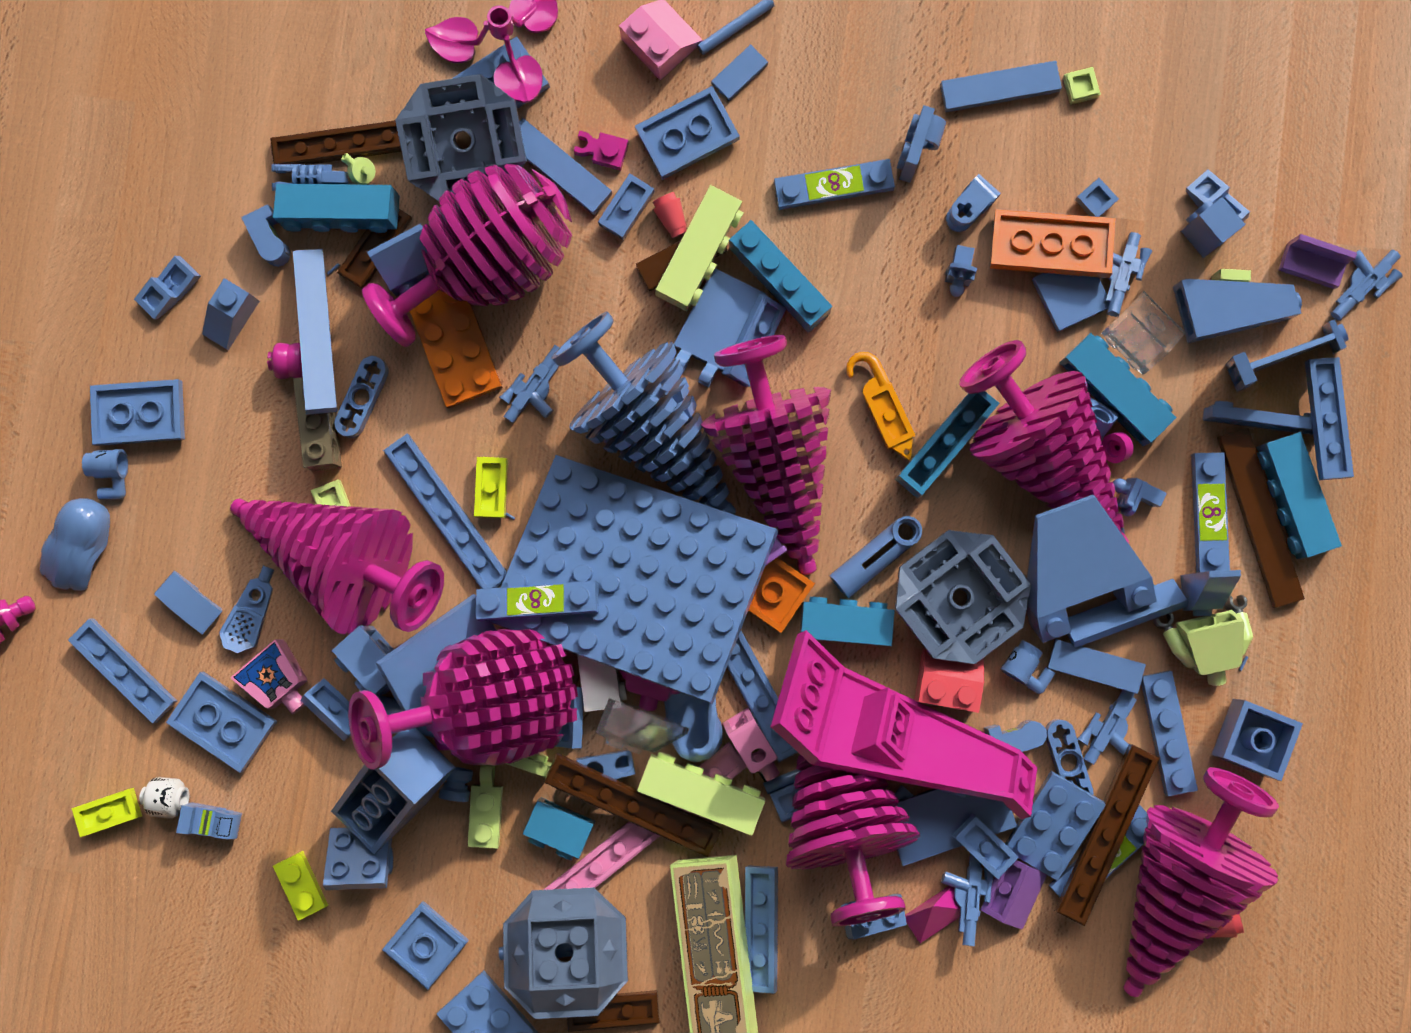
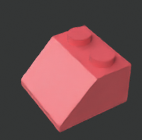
(950, 683)

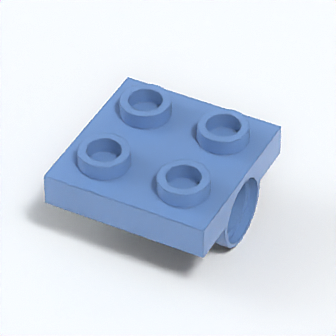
(923, 133)
(353, 864)

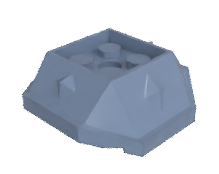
(441, 111)
(994, 592)
(598, 962)

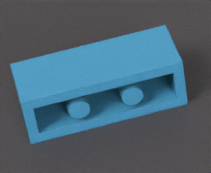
(848, 621)

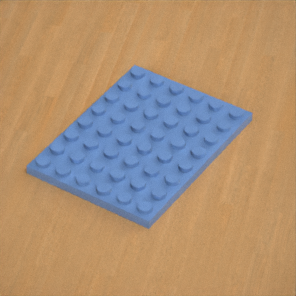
(666, 572)

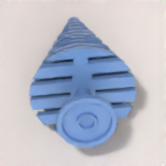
(647, 416)

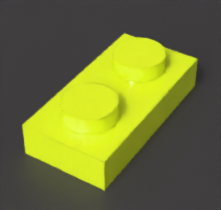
(491, 487)
(106, 812)
(300, 885)

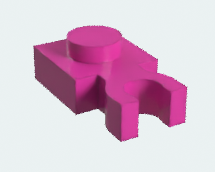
(606, 150)

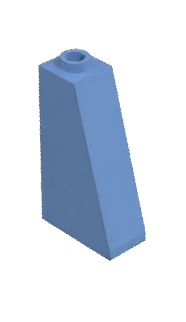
(1228, 307)

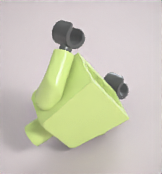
(1212, 641)

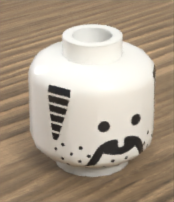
(164, 797)

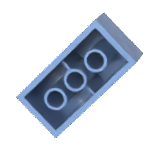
(388, 797)

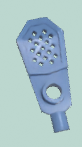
(250, 609)

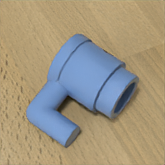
(107, 465)
(1023, 663)

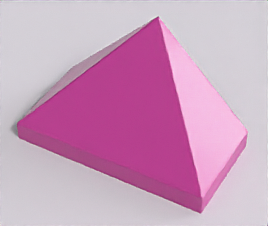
(933, 914)

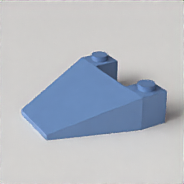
(1077, 558)

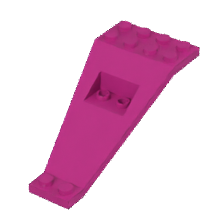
(873, 731)

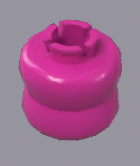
(285, 361)

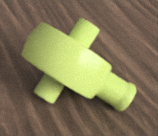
(359, 170)

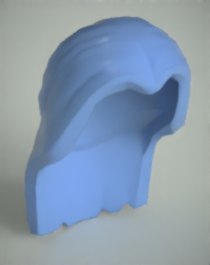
(75, 544)
(704, 726)

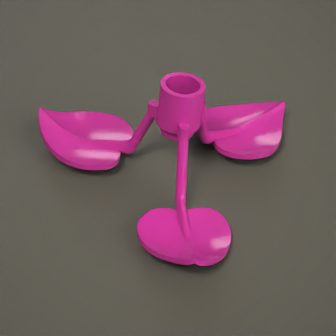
(519, 78)

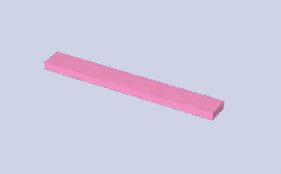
(631, 838)

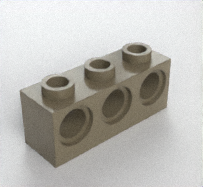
(317, 435)

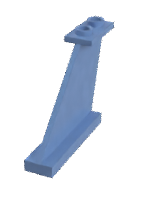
(1243, 371)

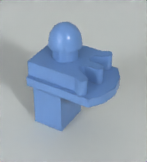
(960, 271)
(1136, 490)

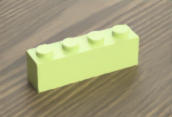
(698, 248)
(702, 794)

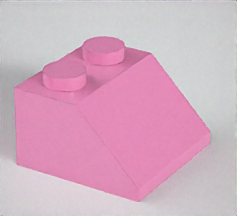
(658, 37)

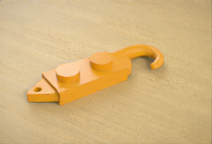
(884, 406)

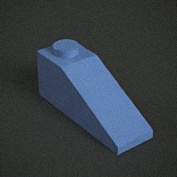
(1208, 590)

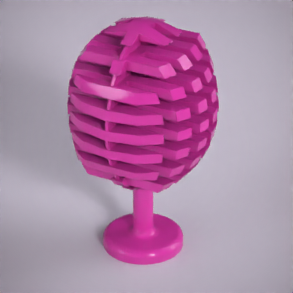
(482, 245)
(485, 702)

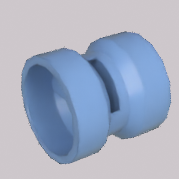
(455, 787)

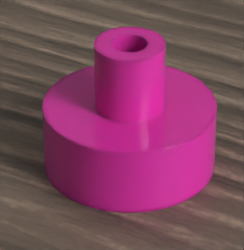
(1117, 447)

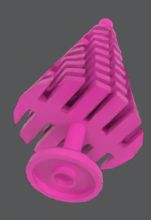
(1042, 433)
(776, 448)
(346, 560)
(848, 821)
(1194, 877)

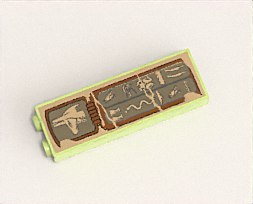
(713, 945)

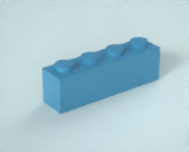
(336, 207)
(779, 276)
(1119, 389)
(946, 442)
(1298, 496)

